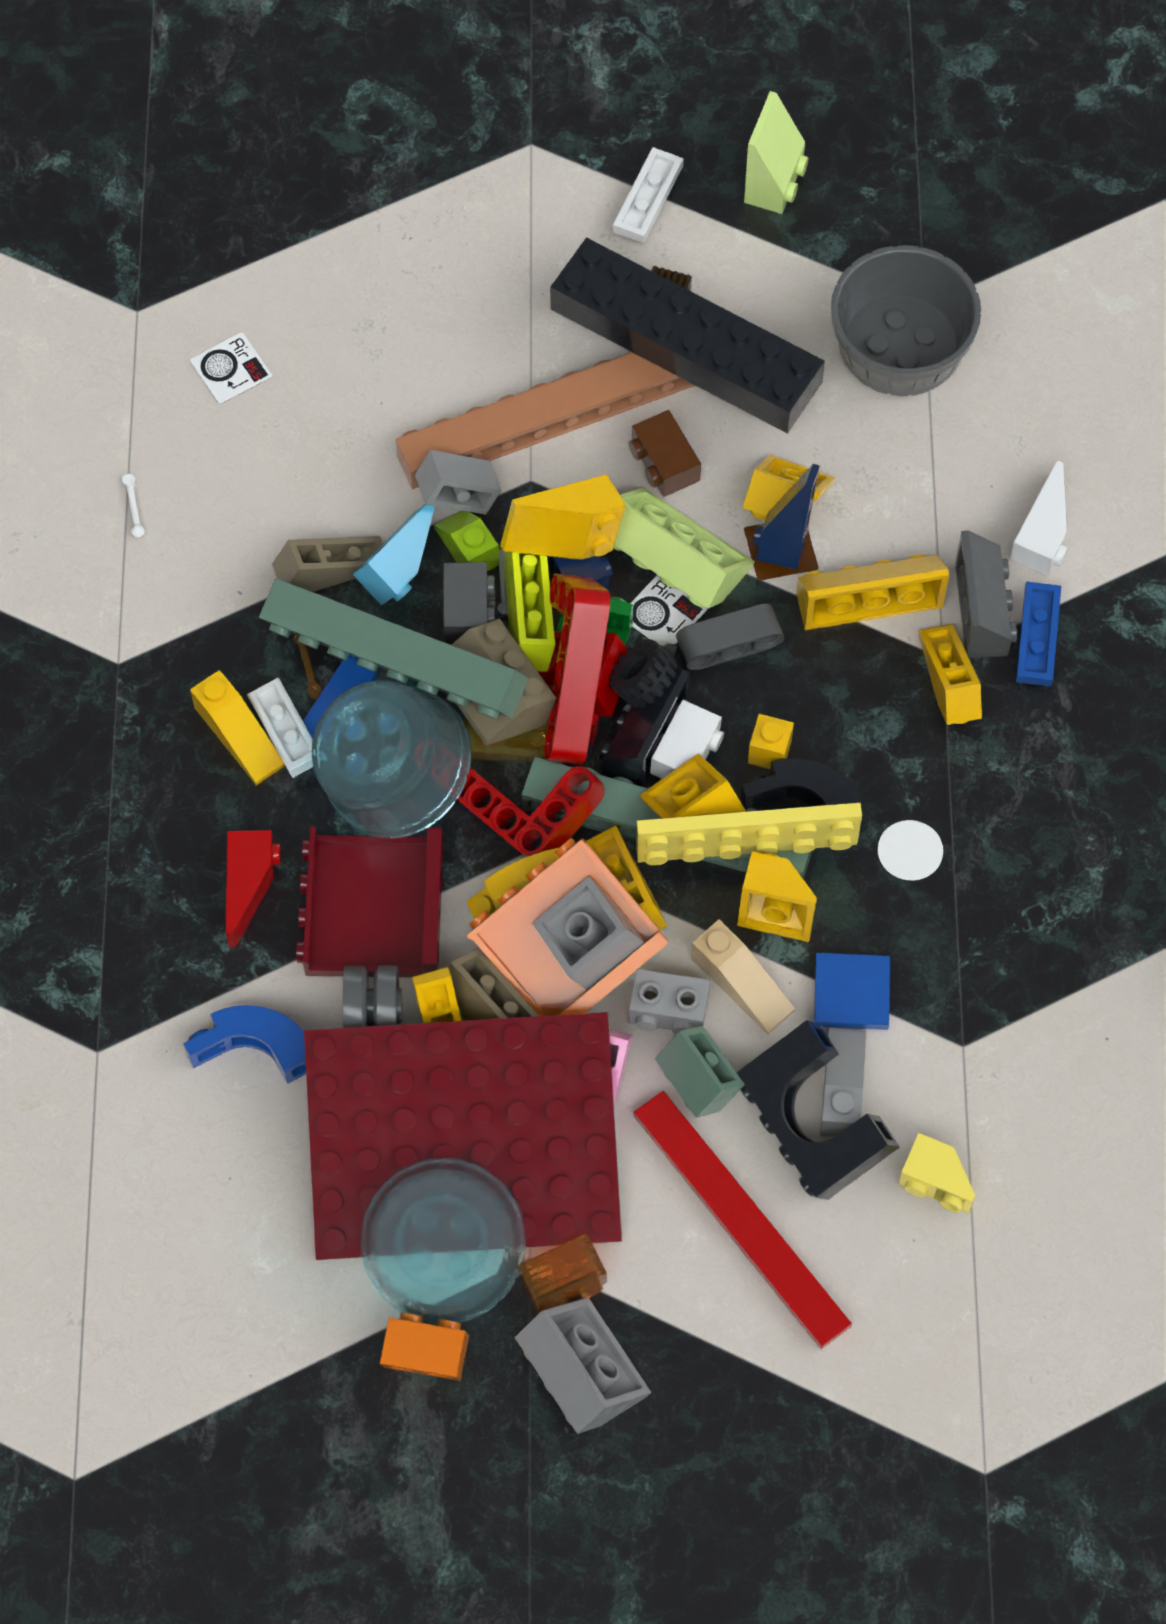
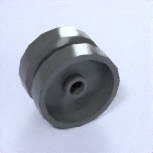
(374, 1005)

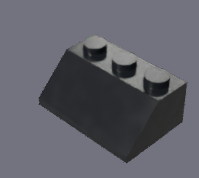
(641, 733)

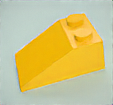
(566, 520)

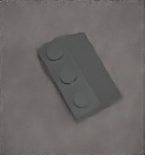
(984, 597)

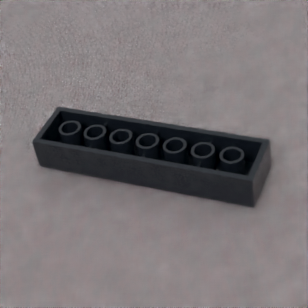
(687, 335)

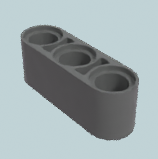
(729, 636)

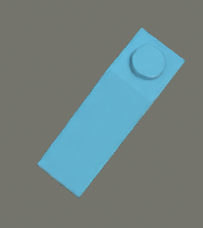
(398, 559)

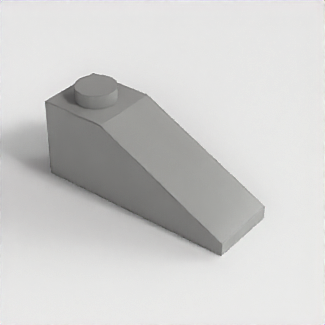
(843, 1082)

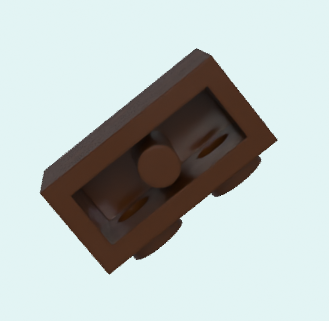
(665, 453)

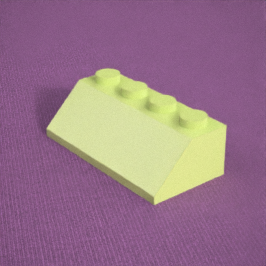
(679, 549)

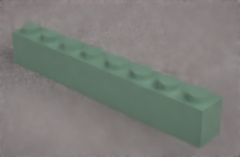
(393, 648)
(621, 808)

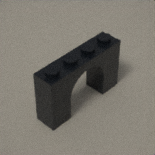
(773, 1085)

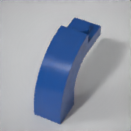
(251, 1028)

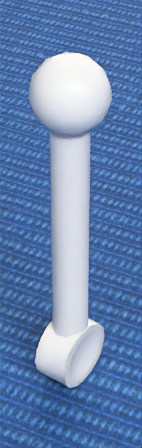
(129, 483)

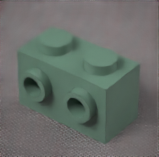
(699, 1071)

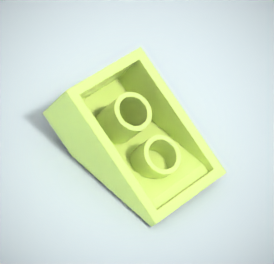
(774, 158)

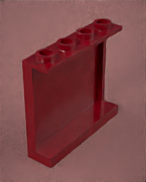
(371, 903)

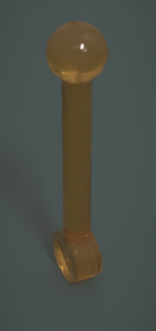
(314, 689)

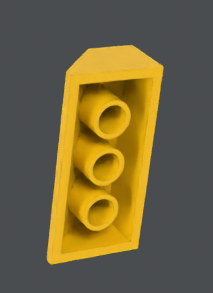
(872, 591)

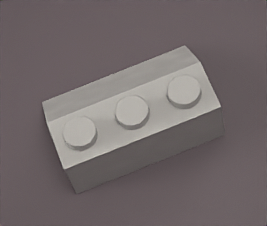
(582, 1364)

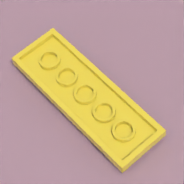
(744, 832)

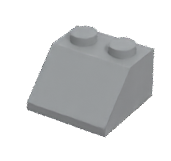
(588, 933)

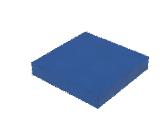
(852, 991)

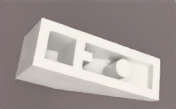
(1045, 528)

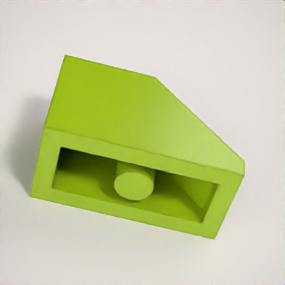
(468, 539)

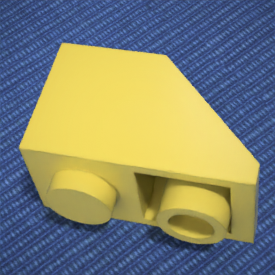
(937, 1172)

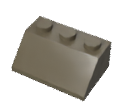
(534, 708)

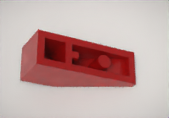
(249, 876)

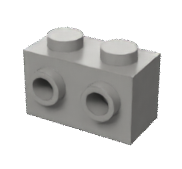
(457, 482)
(668, 1001)

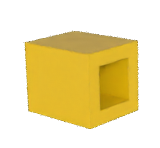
(770, 741)

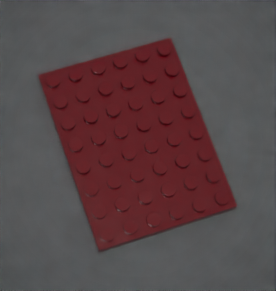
(499, 1093)

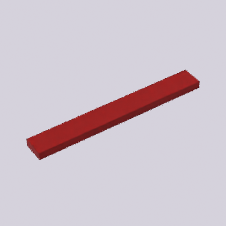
(742, 1220)

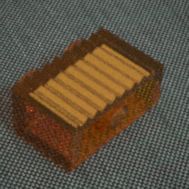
(563, 1274)

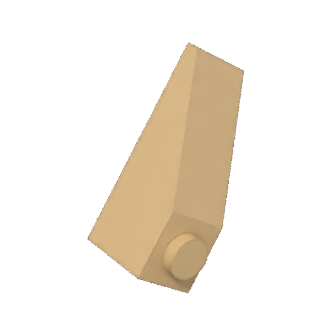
(740, 976)

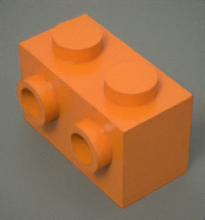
(425, 1347)

